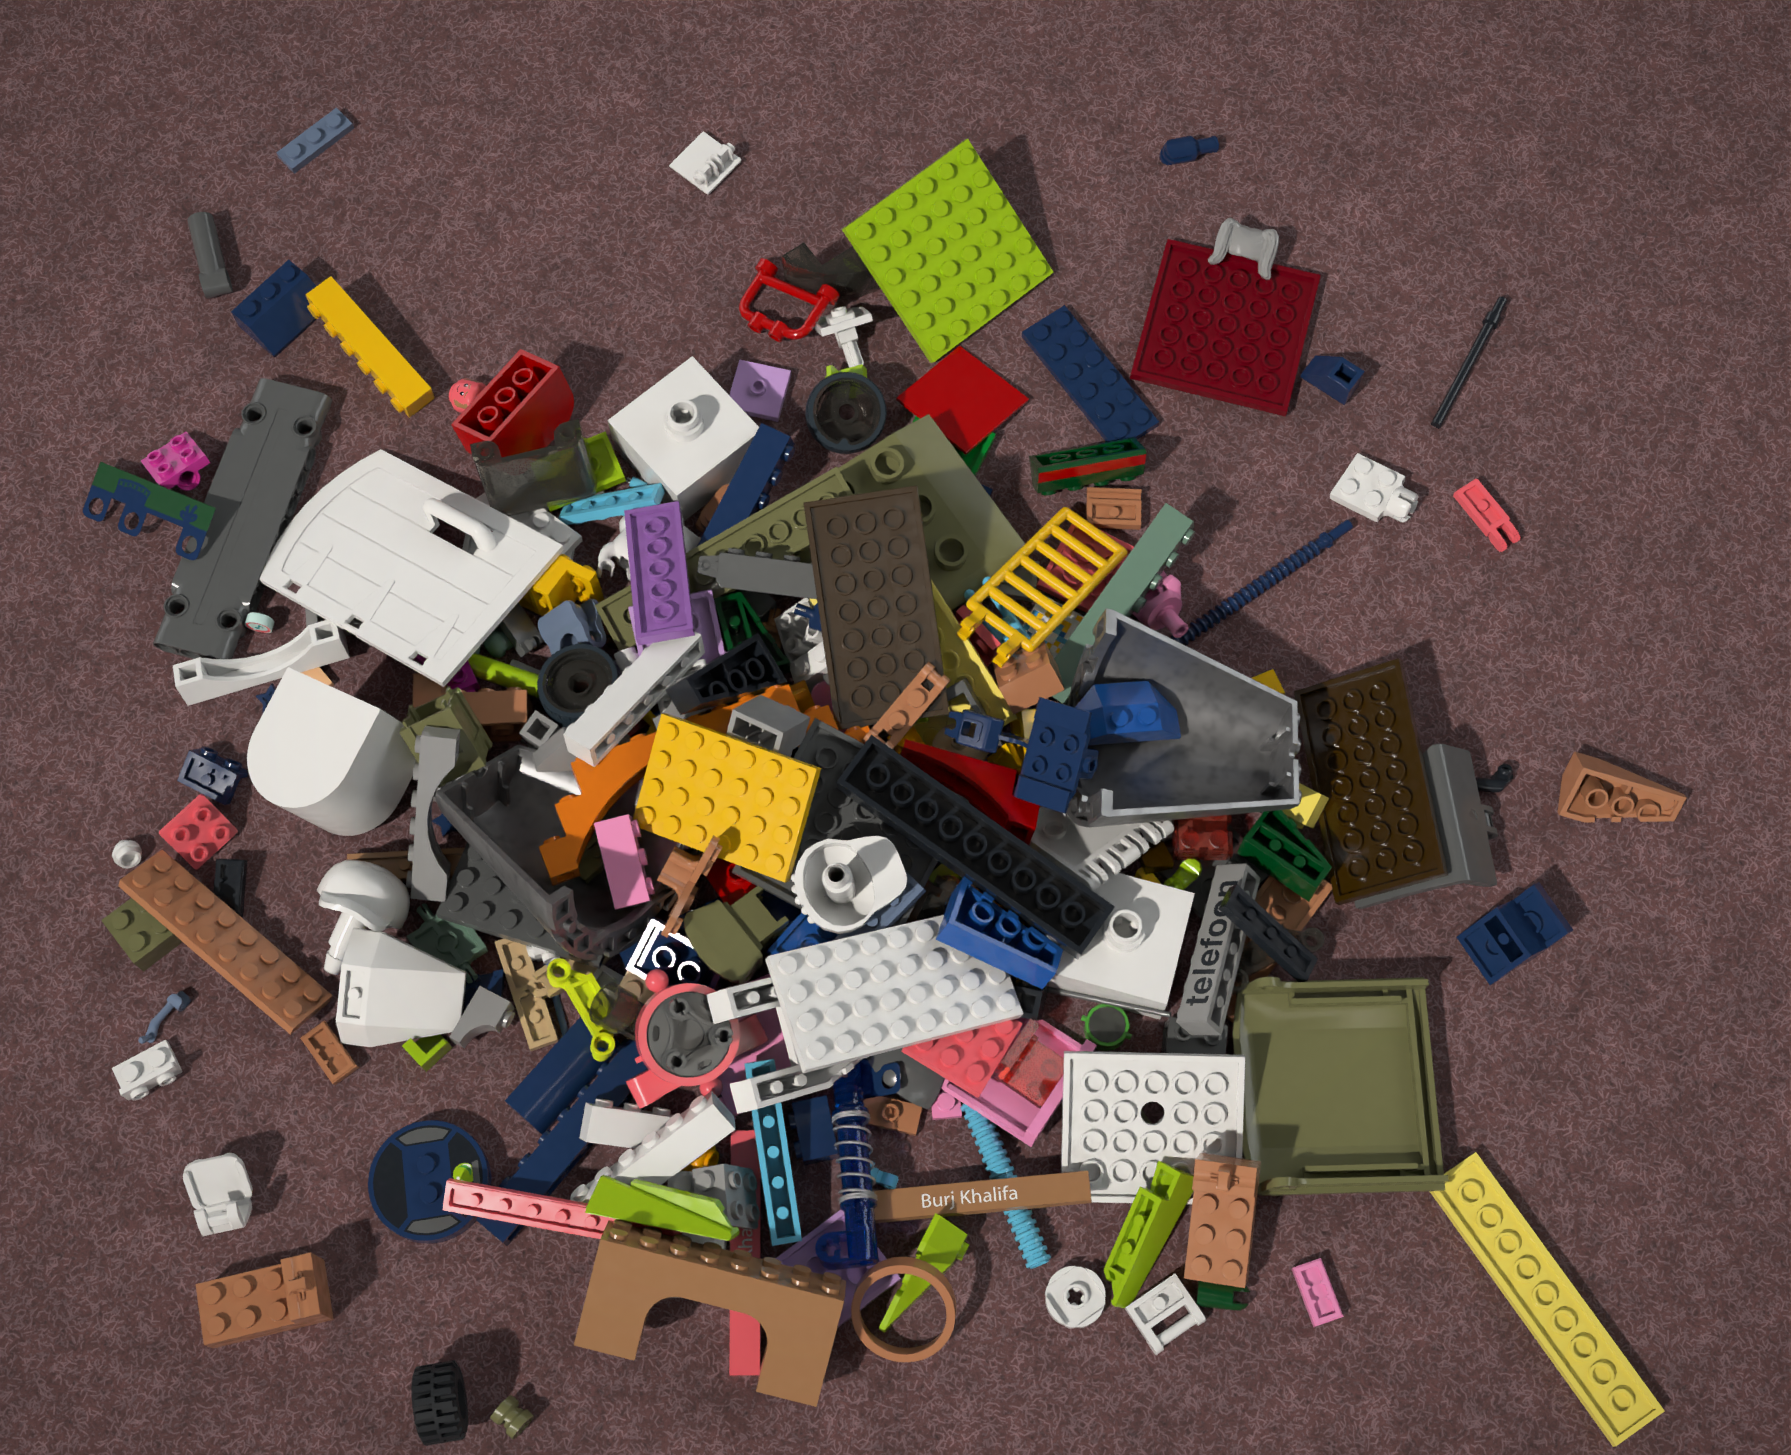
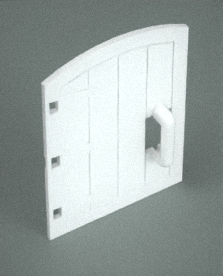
(372, 557)

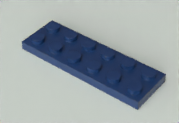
(1089, 377)

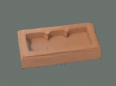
(329, 1053)
(893, 1114)

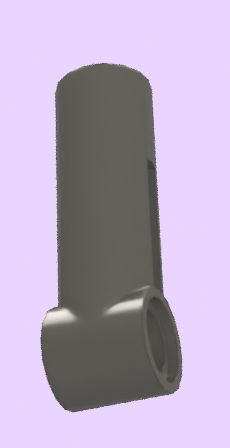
(210, 260)

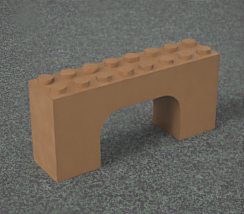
(645, 1266)

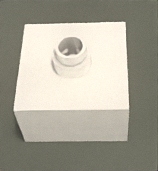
(684, 436)
(1135, 947)

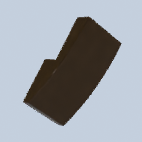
(1156, 858)

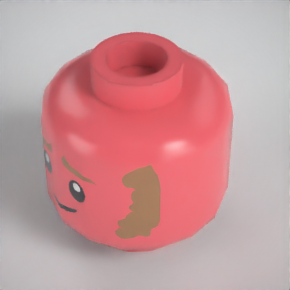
(464, 392)

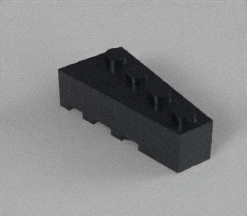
(732, 675)

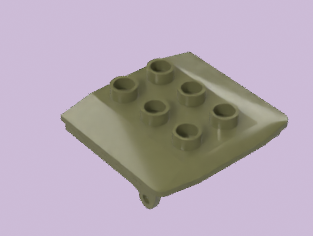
(961, 522)
(1339, 1086)

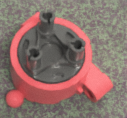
(683, 1043)

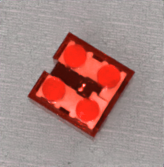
(1202, 838)

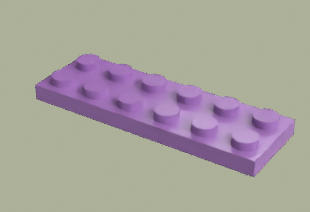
(658, 573)

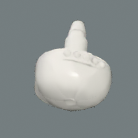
(847, 881)
(366, 898)

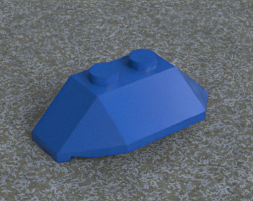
(1129, 713)

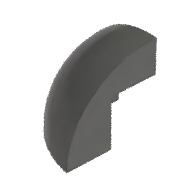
(918, 1082)

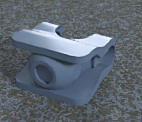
(572, 625)

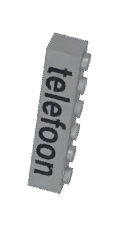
(1215, 956)

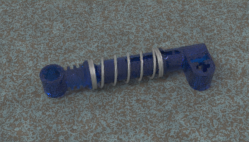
(858, 1198)

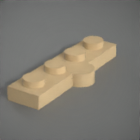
(527, 994)

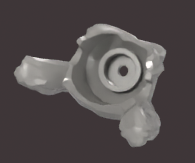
(1246, 242)

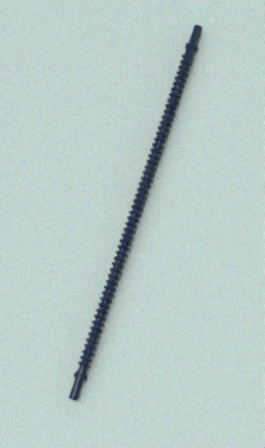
(1324, 541)

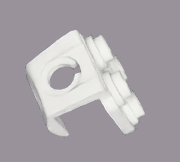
(219, 1192)

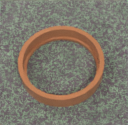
(915, 1267)

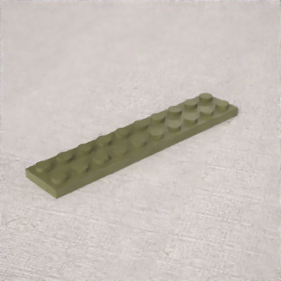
(773, 530)

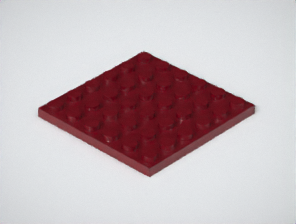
(1225, 328)

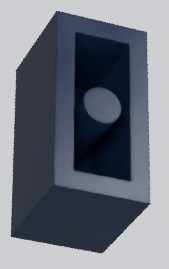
(814, 1130)

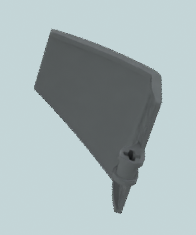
(1462, 825)

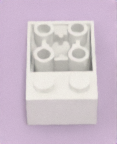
(802, 646)

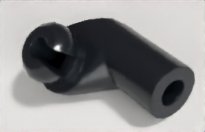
(1498, 780)

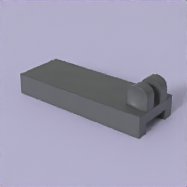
(521, 631)

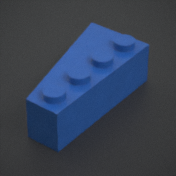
(997, 936)

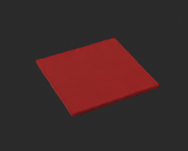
(963, 399)

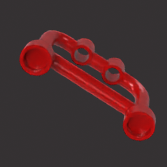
(778, 329)

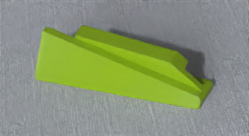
(661, 1207)
(1146, 1231)

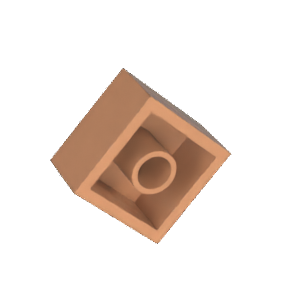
(1028, 677)

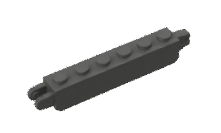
(760, 573)

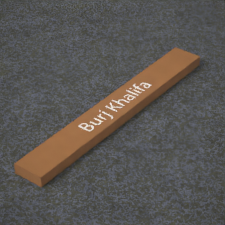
(983, 1196)

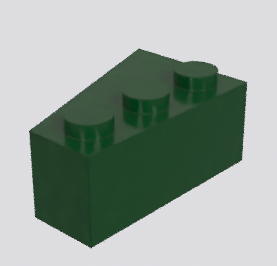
(1285, 854)

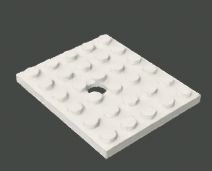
(1104, 1120)

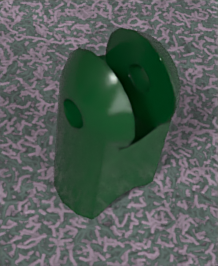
(1219, 1296)

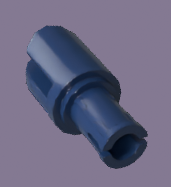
(1187, 149)

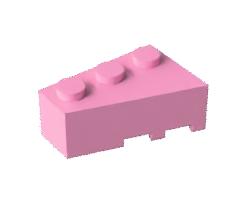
(624, 861)

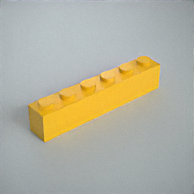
(369, 346)

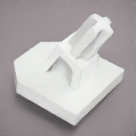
(842, 324)

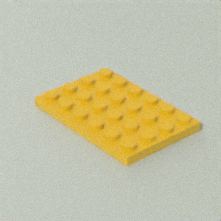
(726, 788)

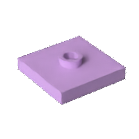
(760, 389)

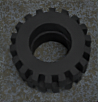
(439, 1403)

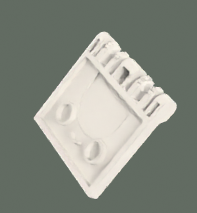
(1081, 848)

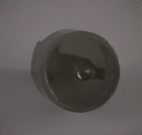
(615, 1010)

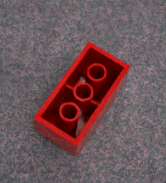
(518, 407)

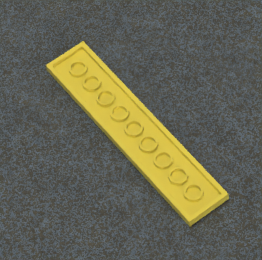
(1546, 1301)

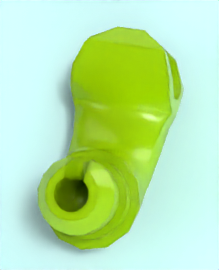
(1185, 875)

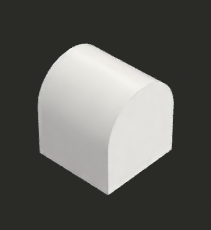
(329, 756)

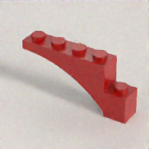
(981, 782)

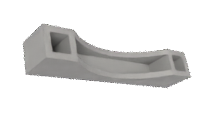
(430, 869)

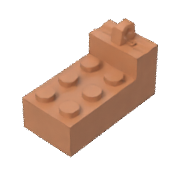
(498, 712)
(1222, 1219)
(264, 1301)

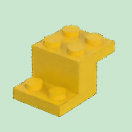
(562, 582)

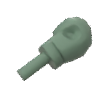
(497, 643)

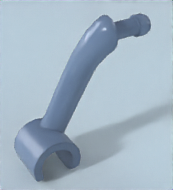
(178, 1001)

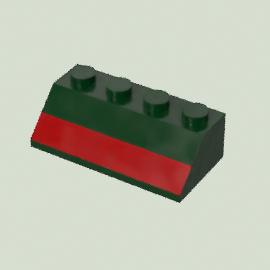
(1087, 465)

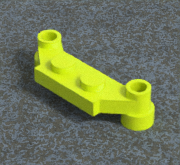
(582, 990)

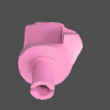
(1164, 607)

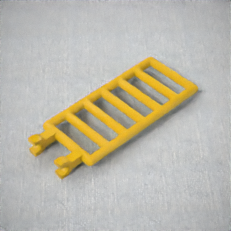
(1021, 558)

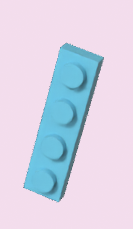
(611, 504)

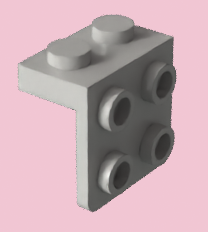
(734, 1188)

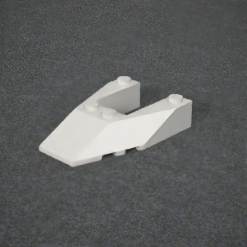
(779, 1084)

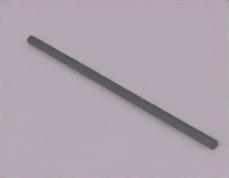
(1106, 1001)

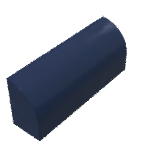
(557, 1078)

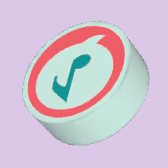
(259, 622)

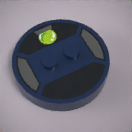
(411, 1179)

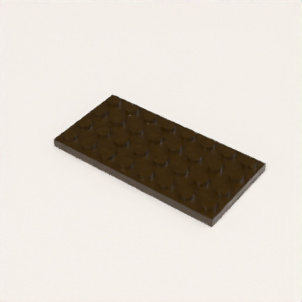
(873, 601)
(1371, 767)

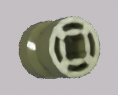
(513, 1418)

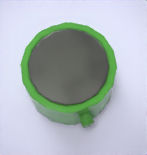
(1106, 1027)

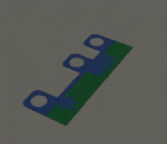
(147, 497)

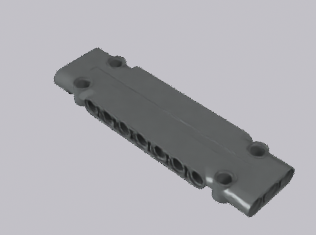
(254, 504)

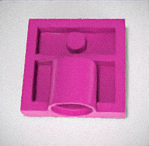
(173, 460)

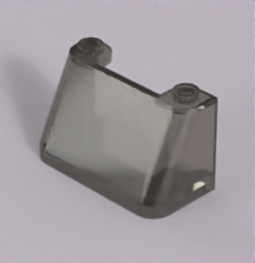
(537, 476)

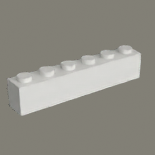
(631, 697)
(670, 1148)

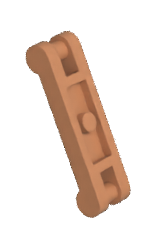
(909, 706)

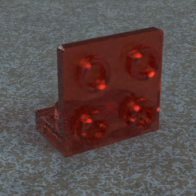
(1030, 1067)

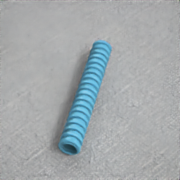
(999, 1168)

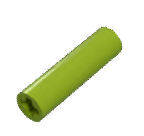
(503, 674)

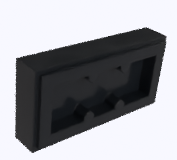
(231, 883)

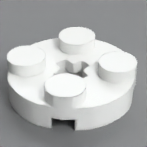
(1071, 1314)

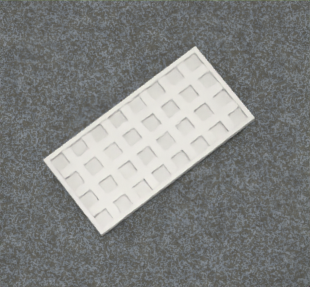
(885, 993)

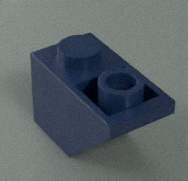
(1333, 376)

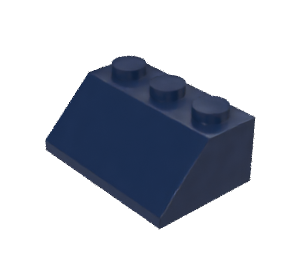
(277, 309)

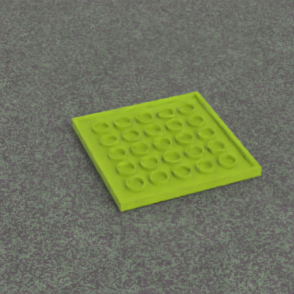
(948, 250)

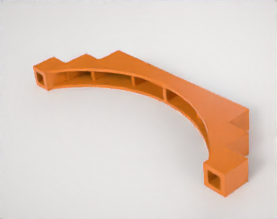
(623, 768)

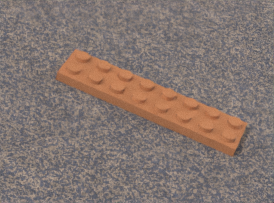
(225, 941)

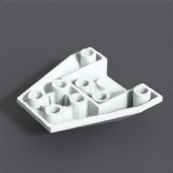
(395, 992)

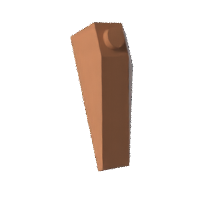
(1603, 790)

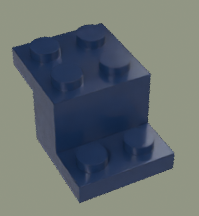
(1514, 933)

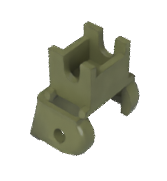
(734, 935)

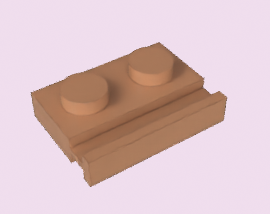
(1114, 508)

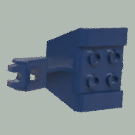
(1054, 752)

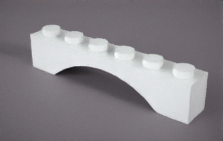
(210, 678)

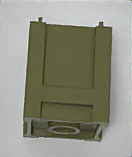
(455, 713)

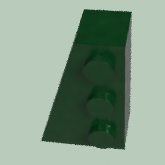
(740, 622)

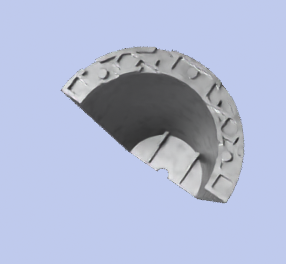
(1231, 747)
(506, 819)

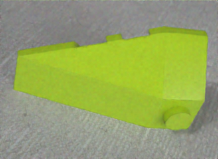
(938, 1247)

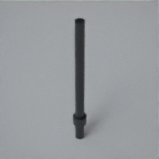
(1490, 323)

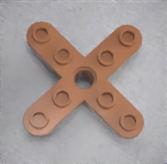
(681, 875)

